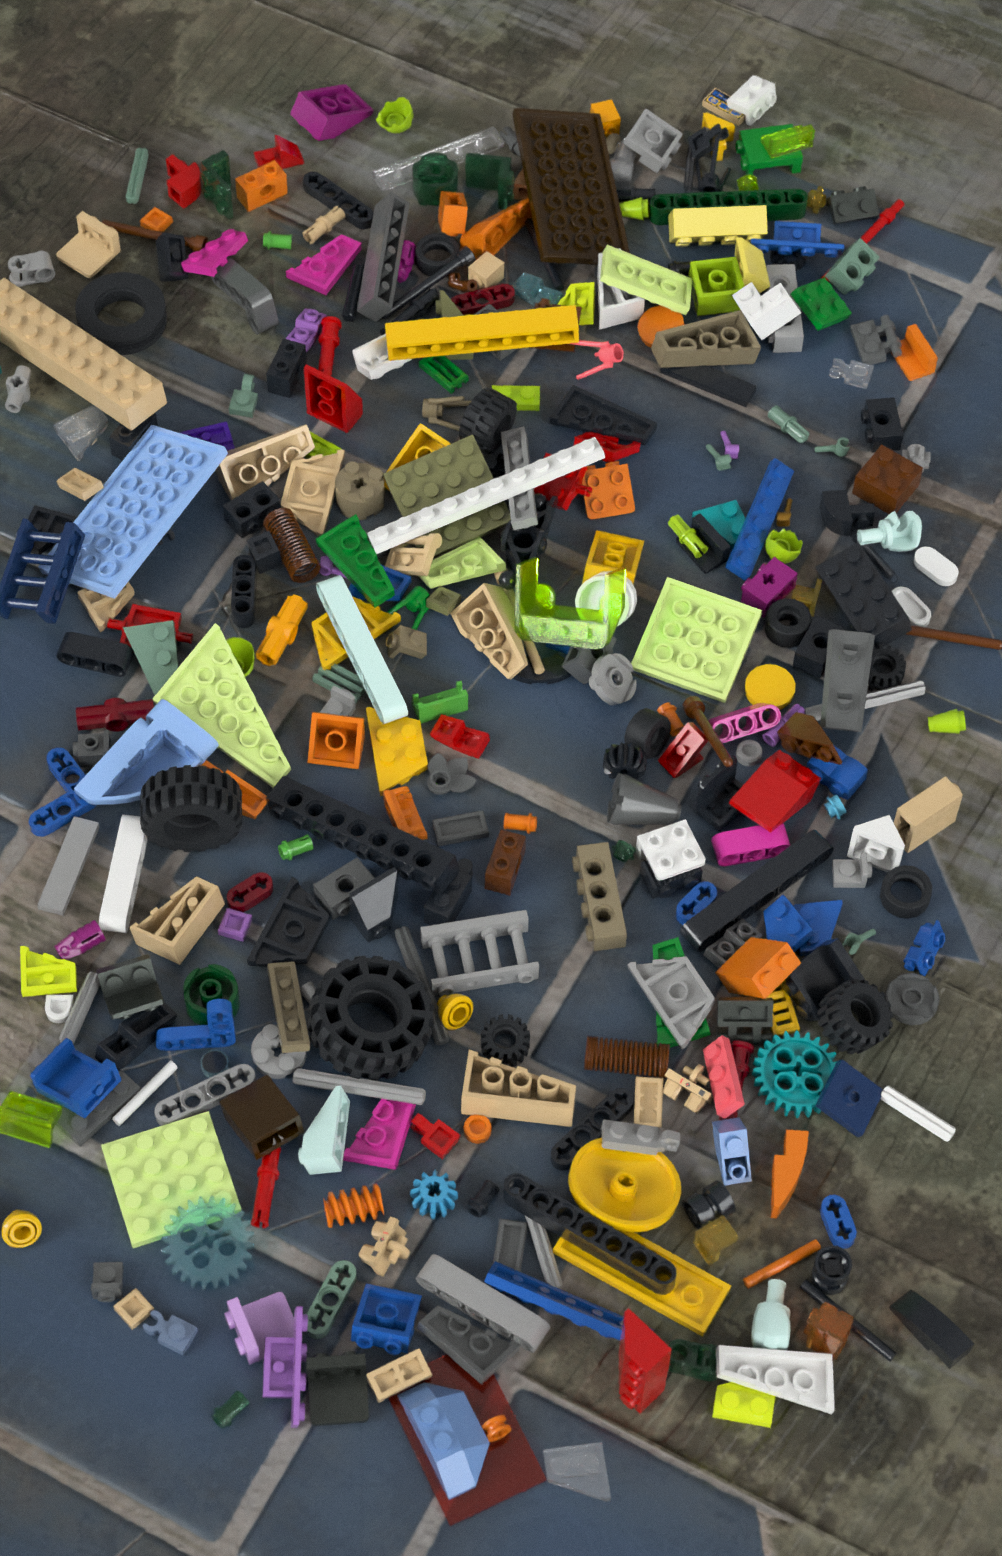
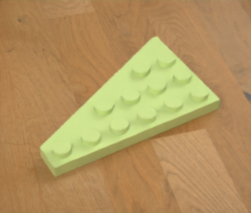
(219, 700)

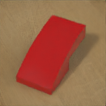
(457, 736)

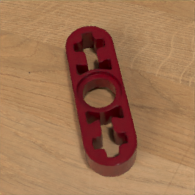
(487, 293)

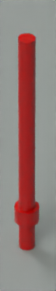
(885, 218)

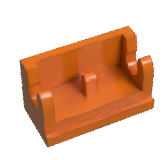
(403, 812)

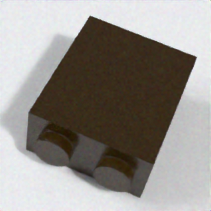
(262, 1117)

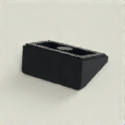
(170, 255)

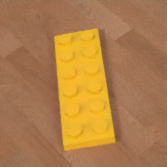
(691, 1301)

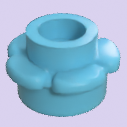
(834, 807)

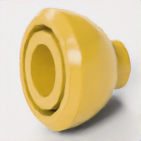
(454, 1010)
(21, 1229)

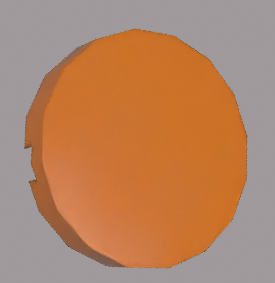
(656, 320)

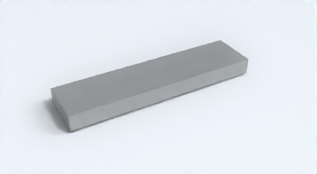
(68, 866)

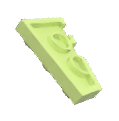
(463, 563)

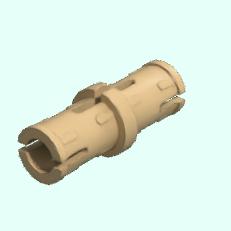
(323, 224)

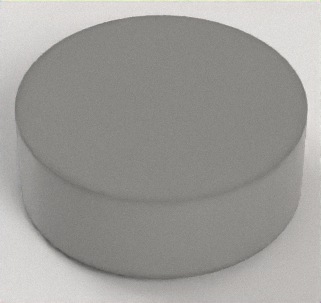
(749, 753)

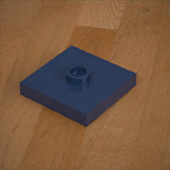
(849, 1098)

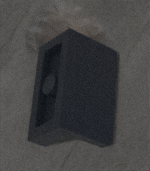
(718, 548)

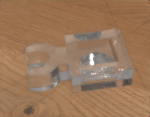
(855, 373)

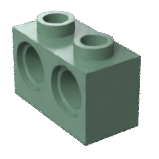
(852, 266)

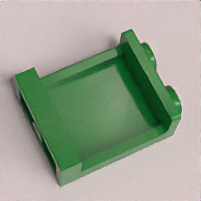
(755, 155)

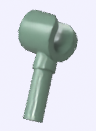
(840, 448)
(721, 461)
(854, 940)

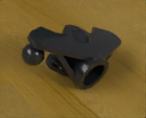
(527, 542)

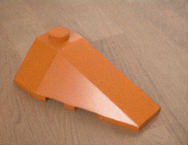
(496, 230)

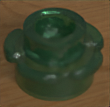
(623, 851)

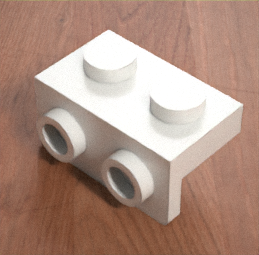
(753, 98)
(373, 358)

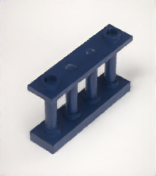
(59, 575)

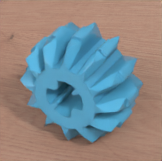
(434, 1204)

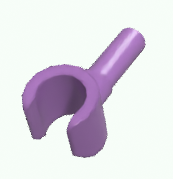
(731, 449)
(328, 568)

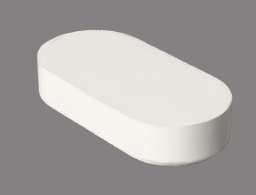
(935, 566)
(915, 609)

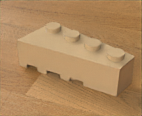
(515, 1093)

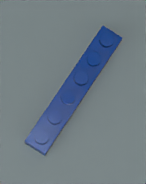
(759, 519)
(555, 1300)

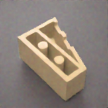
(180, 922)

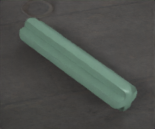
(137, 175)

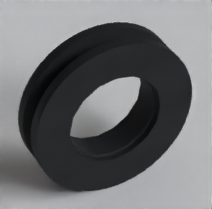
(122, 287)

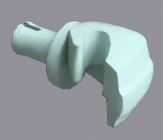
(894, 533)
(772, 1319)

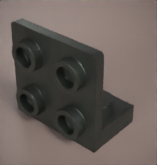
(130, 987)

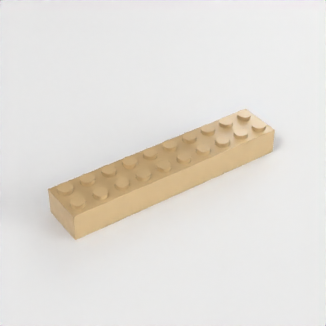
(77, 358)

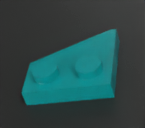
(725, 519)

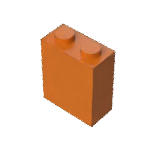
(758, 967)

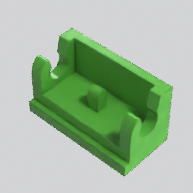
(444, 703)

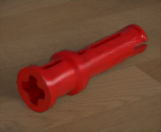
(328, 341)

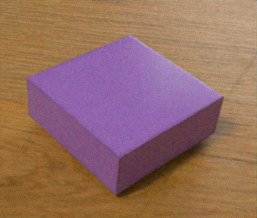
(235, 924)

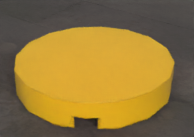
(770, 685)

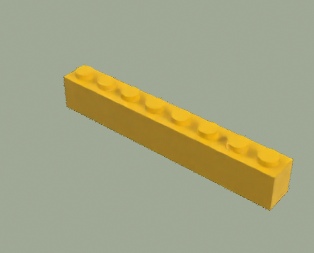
(482, 332)

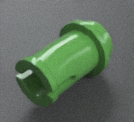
(277, 241)
(295, 847)

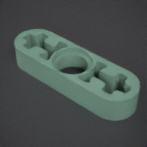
(346, 1285)

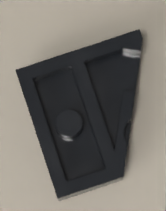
(47, 521)

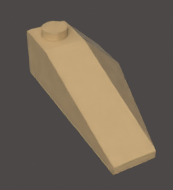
(263, 460)
(490, 624)

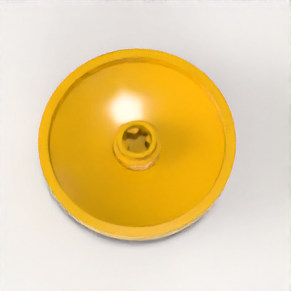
(624, 1187)

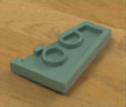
(155, 650)

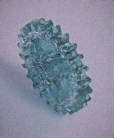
(219, 1265)

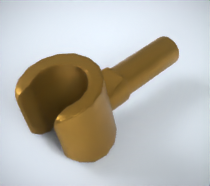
(783, 518)

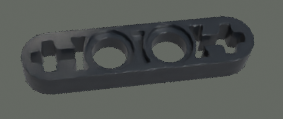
(342, 197)
(589, 1127)

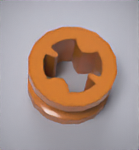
(496, 1428)

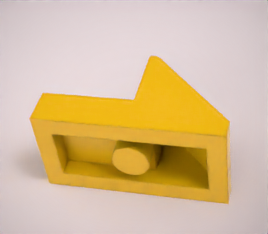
(709, 121)

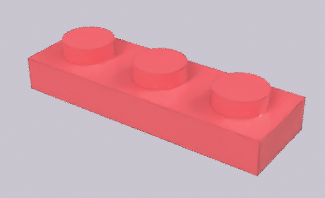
(723, 1077)

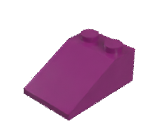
(329, 111)

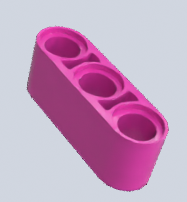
(754, 721)
(749, 844)

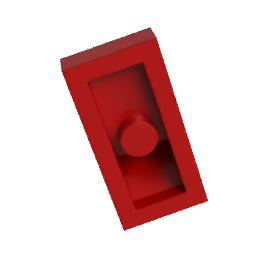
(284, 153)
(684, 750)

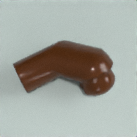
(463, 286)

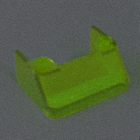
(544, 622)

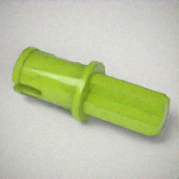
(687, 535)

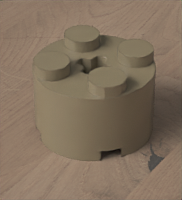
(360, 490)

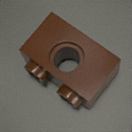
(505, 862)

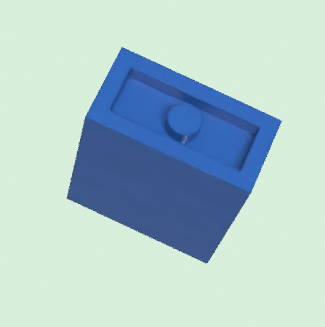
(75, 1079)

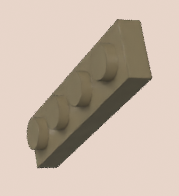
(288, 1007)

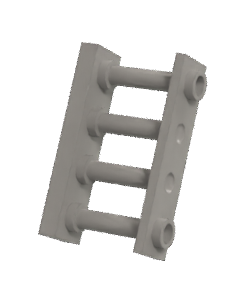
(476, 929)

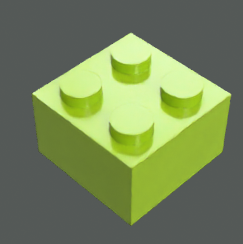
(714, 284)

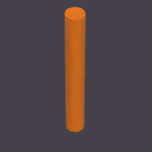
(781, 1264)

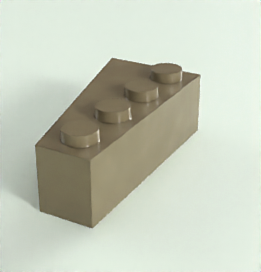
(707, 342)

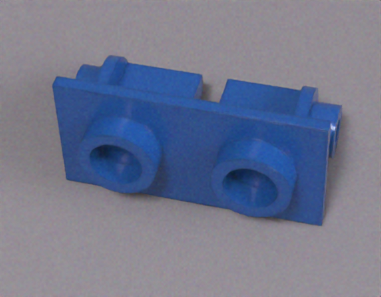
(930, 939)

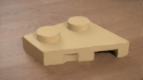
(104, 607)

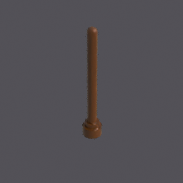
(194, 243)
(955, 637)
(695, 710)

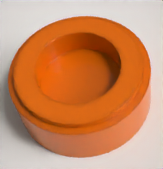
(477, 1129)

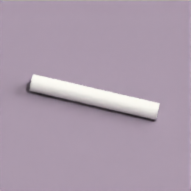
(145, 1092)

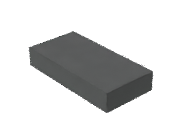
(460, 828)
(510, 1243)

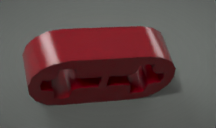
(250, 892)

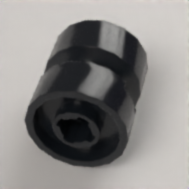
(709, 1205)
(831, 1270)

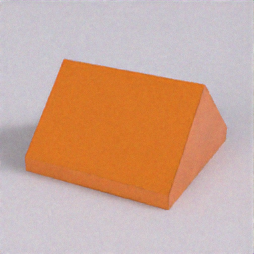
(336, 740)

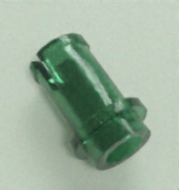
(229, 1410)

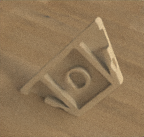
(312, 489)

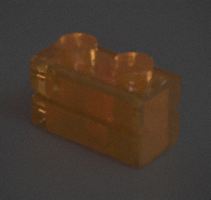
(828, 1330)

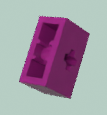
(770, 584)

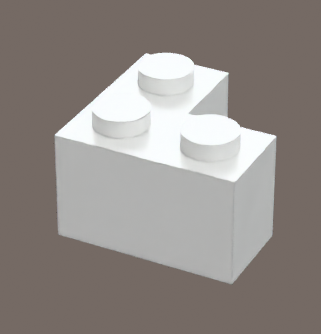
(767, 311)

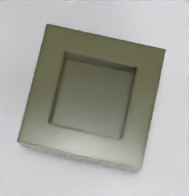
(443, 600)

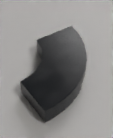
(552, 674)

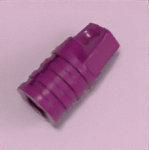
(406, 260)
(80, 941)

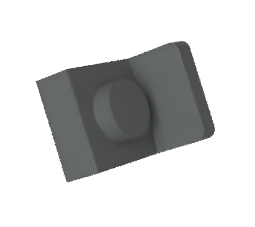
(107, 1281)

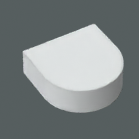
(58, 1007)

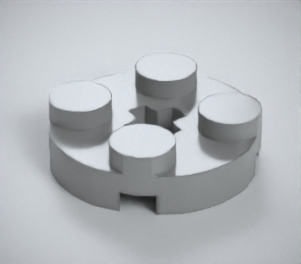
(602, 681)
(264, 1057)

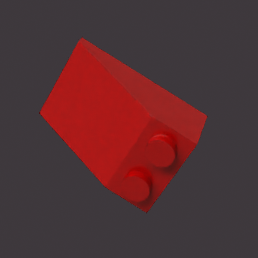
(331, 400)
(776, 791)

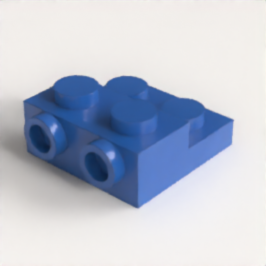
(385, 1319)

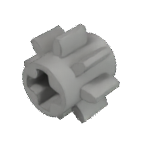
(917, 454)

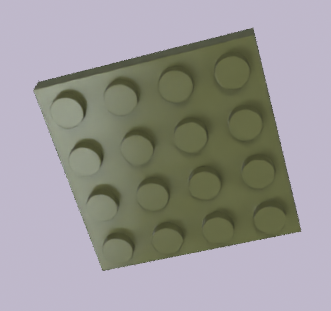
(444, 476)

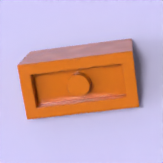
(917, 355)

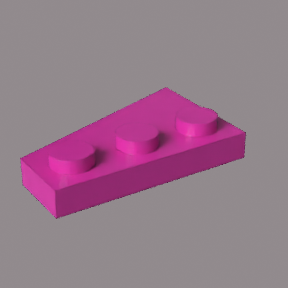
(215, 253)
(327, 266)
(383, 1136)

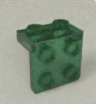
(491, 174)
(217, 182)

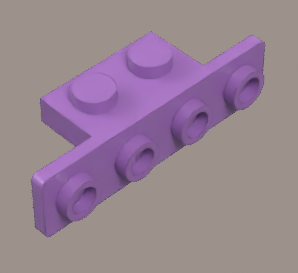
(283, 1367)

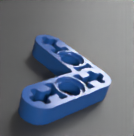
(71, 799)
(218, 1032)

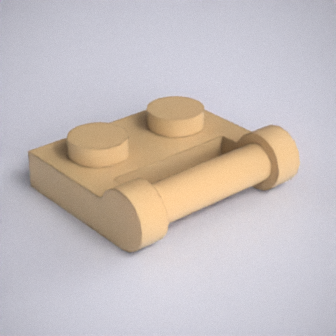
(414, 560)

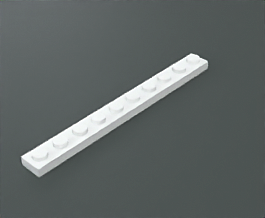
(486, 495)

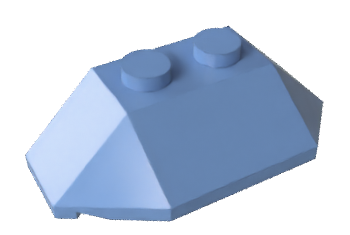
(447, 1434)

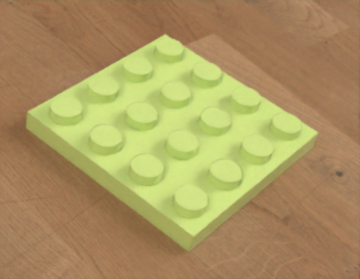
(696, 639)
(164, 1170)

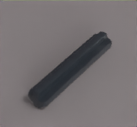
(352, 297)

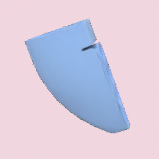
(143, 750)

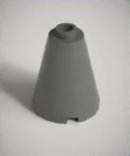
(640, 804)

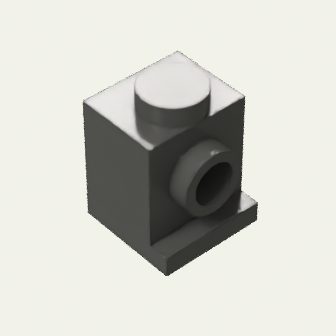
(91, 748)

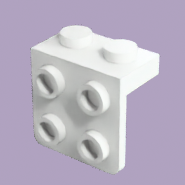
(670, 850)

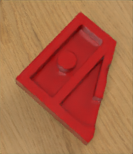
(610, 446)

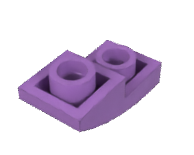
(307, 328)

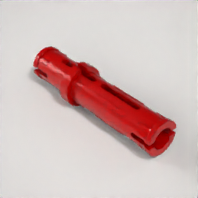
(267, 1176)

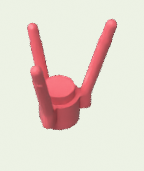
(607, 353)

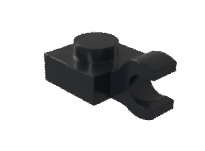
(703, 140)

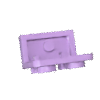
(258, 1320)

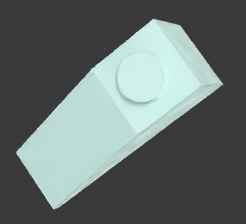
(325, 1138)

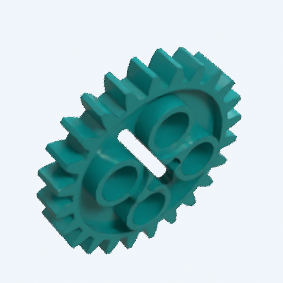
(795, 1050)

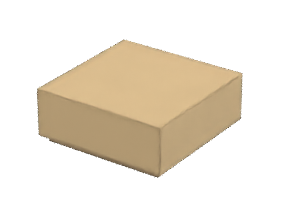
(133, 1308)

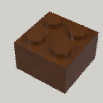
(887, 480)

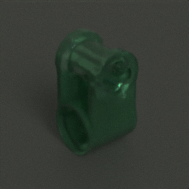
(695, 1359)

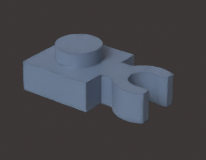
(174, 1334)

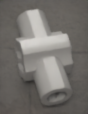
(18, 389)

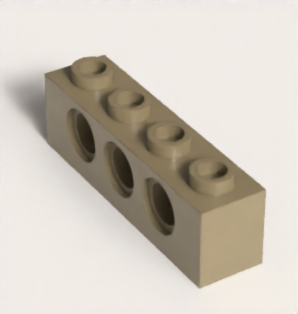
(598, 859)

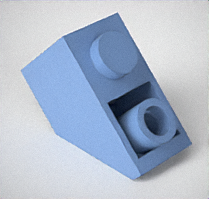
(732, 1150)

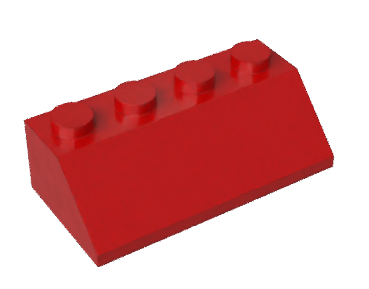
(642, 1363)

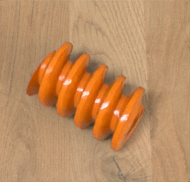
(353, 1205)

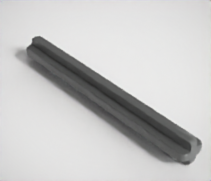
(414, 963)

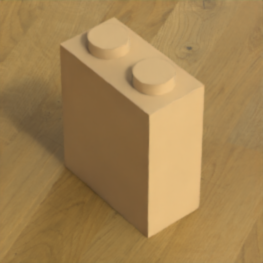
(928, 813)

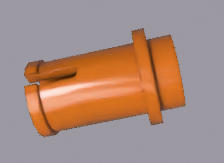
(669, 711)
(520, 822)

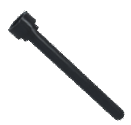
(463, 258)

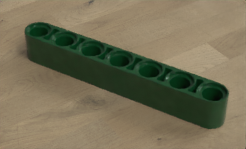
(780, 203)

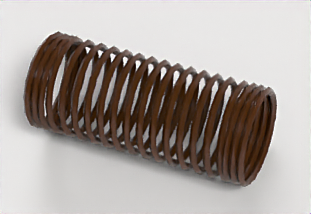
(275, 531)
(631, 1053)

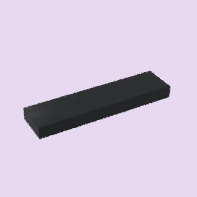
(714, 382)

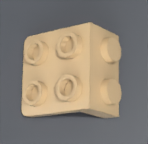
(91, 247)

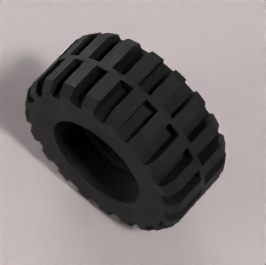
(191, 808)

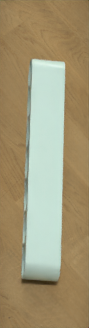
(362, 649)

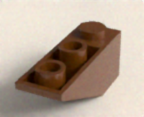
(806, 737)

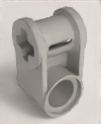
(33, 267)

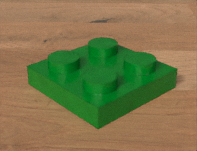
(821, 303)

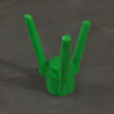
(414, 602)

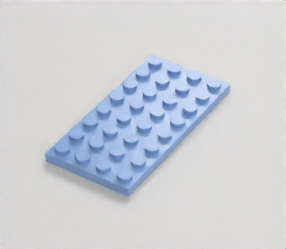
(139, 506)

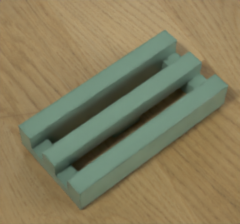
(336, 673)

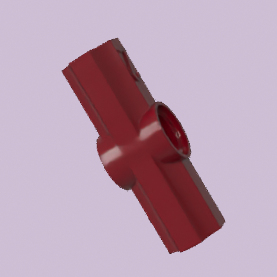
(113, 714)

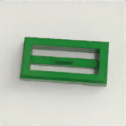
(440, 373)

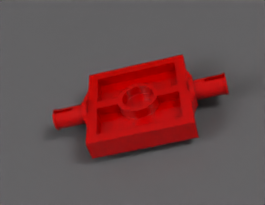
(565, 487)
(146, 615)

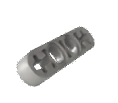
(202, 1091)

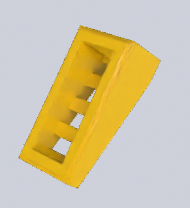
(787, 1005)

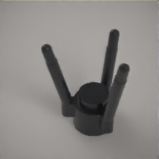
(711, 181)

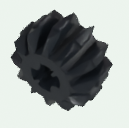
(624, 760)

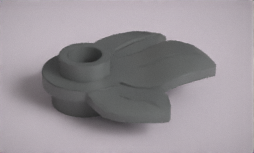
(450, 773)

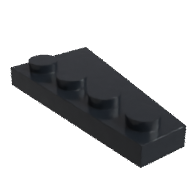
(594, 414)

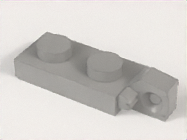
(638, 1138)

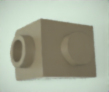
(407, 641)

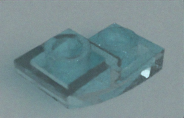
(533, 290)

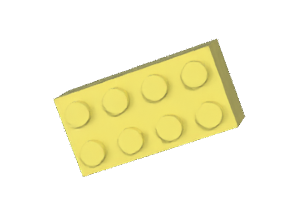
(717, 224)

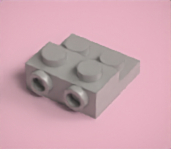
(653, 141)

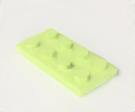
(646, 280)

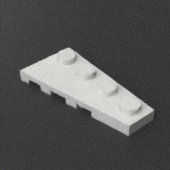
(781, 1373)

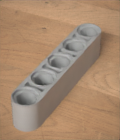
(483, 1303)

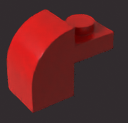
(185, 181)

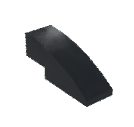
(134, 1036)
(932, 1328)

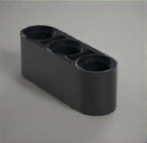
(243, 591)
(95, 654)

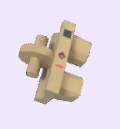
(698, 1095)
(388, 1247)

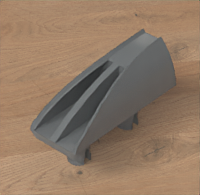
(846, 679)

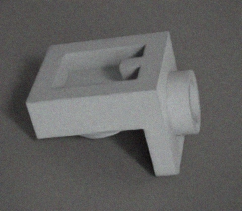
(341, 702)
(851, 873)

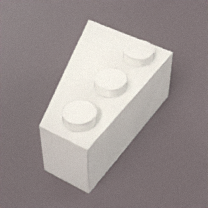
(616, 305)

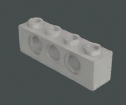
(790, 336)

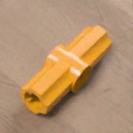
(281, 630)

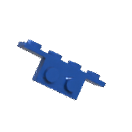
(798, 237)

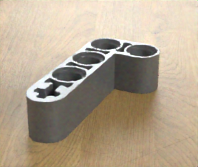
(249, 294)

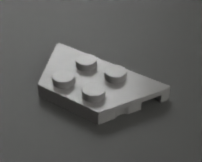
(675, 994)

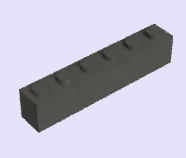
(383, 257)

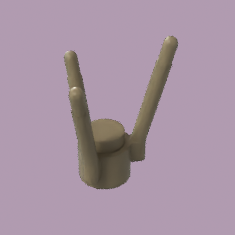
(434, 408)

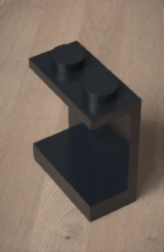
(818, 975)

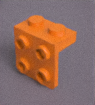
(610, 491)

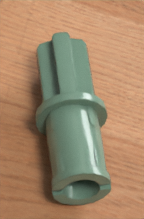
(788, 424)

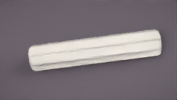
(917, 1113)

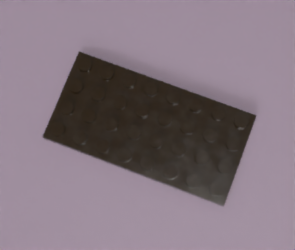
(569, 185)

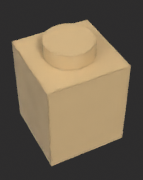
(486, 271)

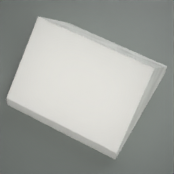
(880, 842)

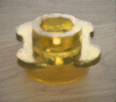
(816, 199)

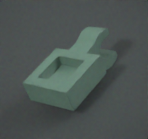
(244, 400)

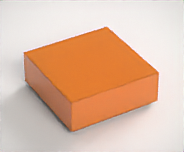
(156, 220)

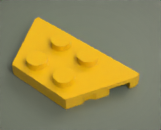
(328, 642)
(396, 750)

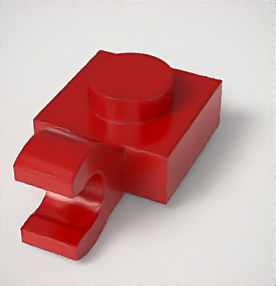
(436, 1137)

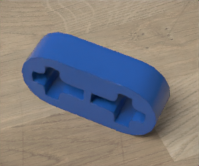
(692, 899)
(832, 1223)

